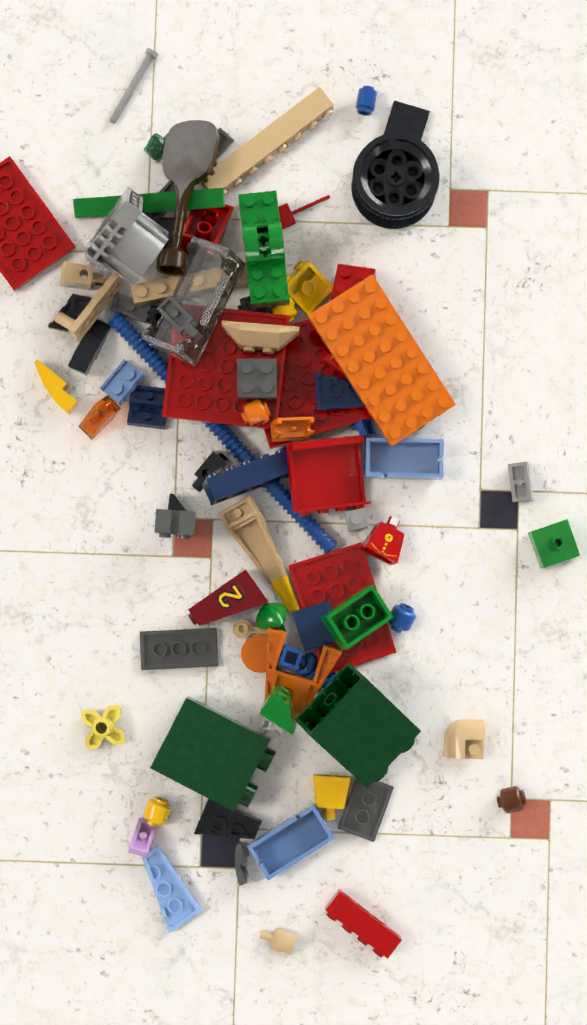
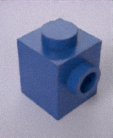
(292, 658)

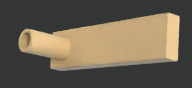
(92, 311)

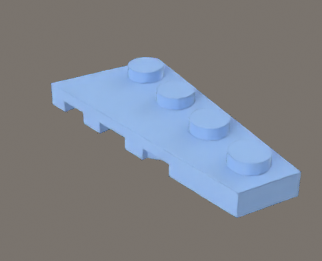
(172, 894)

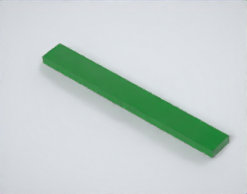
(151, 202)

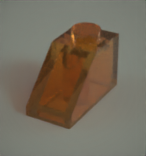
(99, 417)

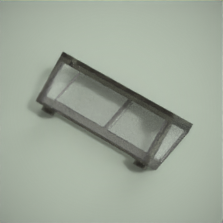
(203, 294)

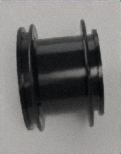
(413, 156)

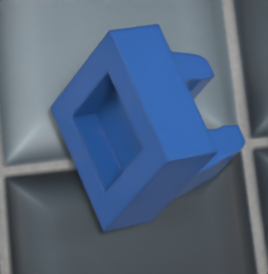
(364, 428)

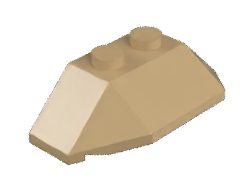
(260, 336)

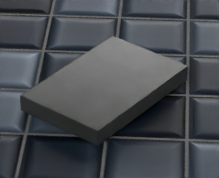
(365, 809)

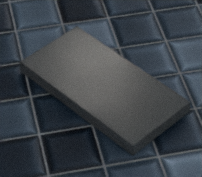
(178, 648)

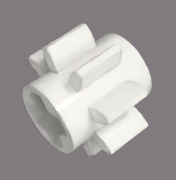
(270, 729)

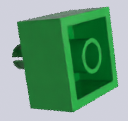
(554, 544)

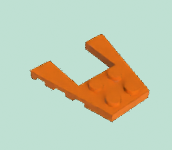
(299, 687)

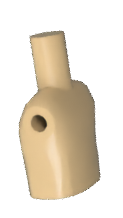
(280, 940)

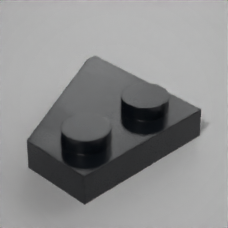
(73, 309)

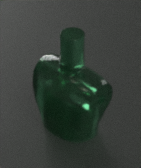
(155, 147)

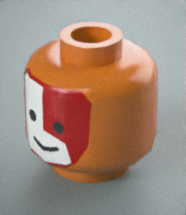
(256, 413)

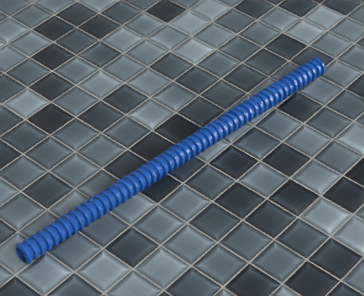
(222, 432)

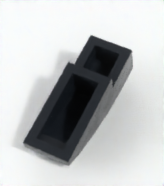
(89, 347)

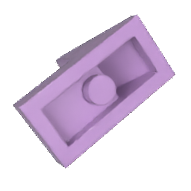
(142, 838)

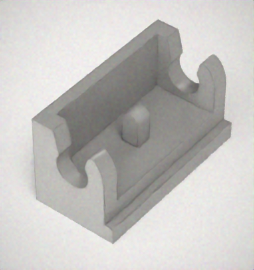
(520, 482)

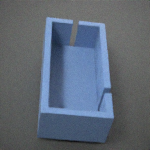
(405, 459)
(290, 841)

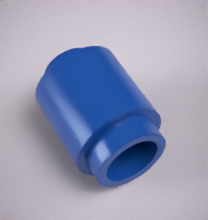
(366, 100)

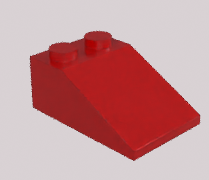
(207, 224)

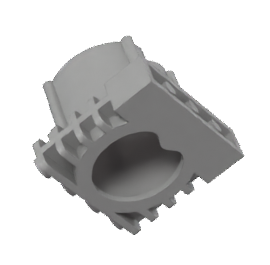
(126, 239)

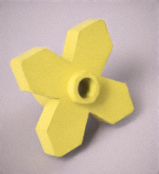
(97, 735)

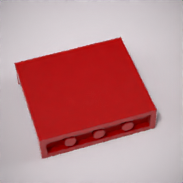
(326, 474)

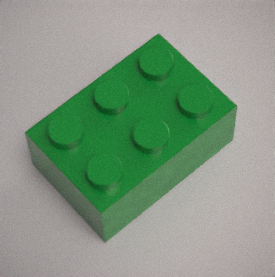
(356, 617)

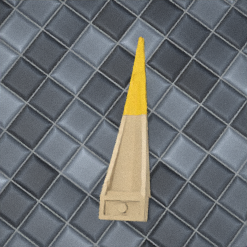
(252, 533)

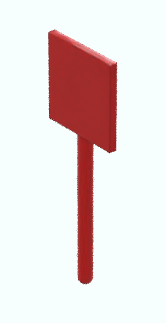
(286, 215)

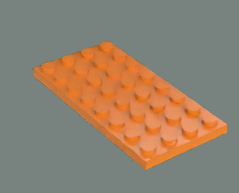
(381, 360)

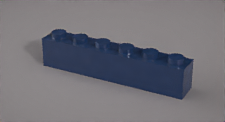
(246, 477)

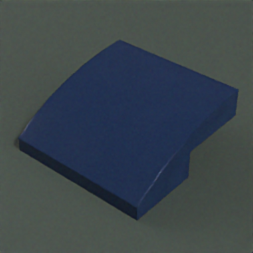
(146, 407)
(310, 626)

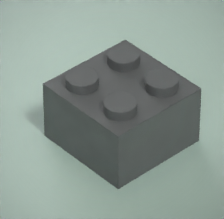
(257, 379)

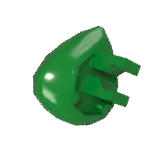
(272, 616)

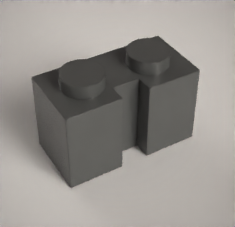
(175, 523)

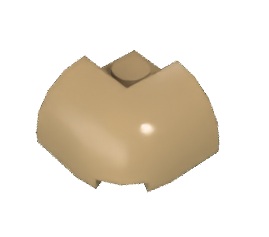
(465, 739)

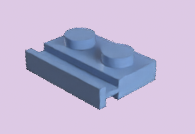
(122, 382)

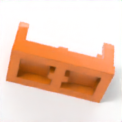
(291, 429)

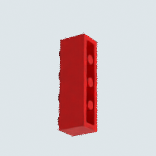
(362, 923)

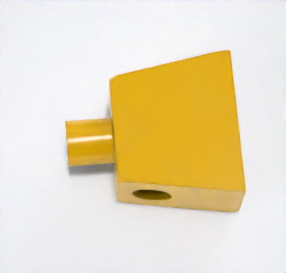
(330, 793)

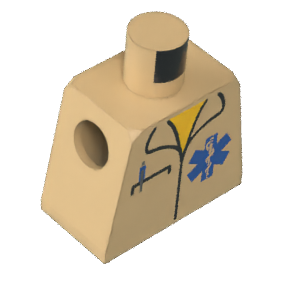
(71, 276)

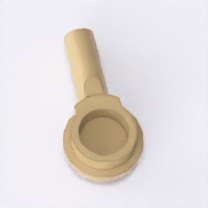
(243, 628)

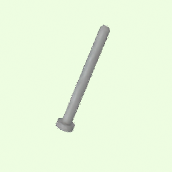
(151, 54)

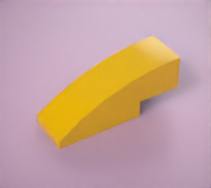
(56, 388)

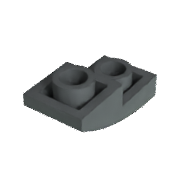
(241, 857)

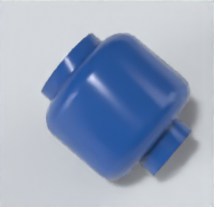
(403, 617)

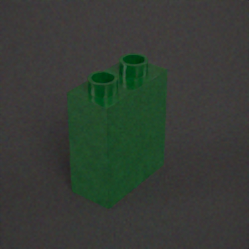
(358, 725)
(213, 755)

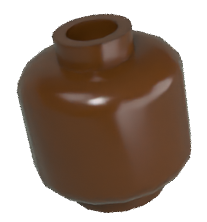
(511, 799)

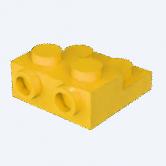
(307, 286)

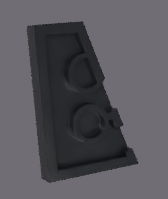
(224, 822)

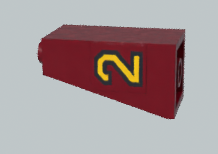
(230, 599)

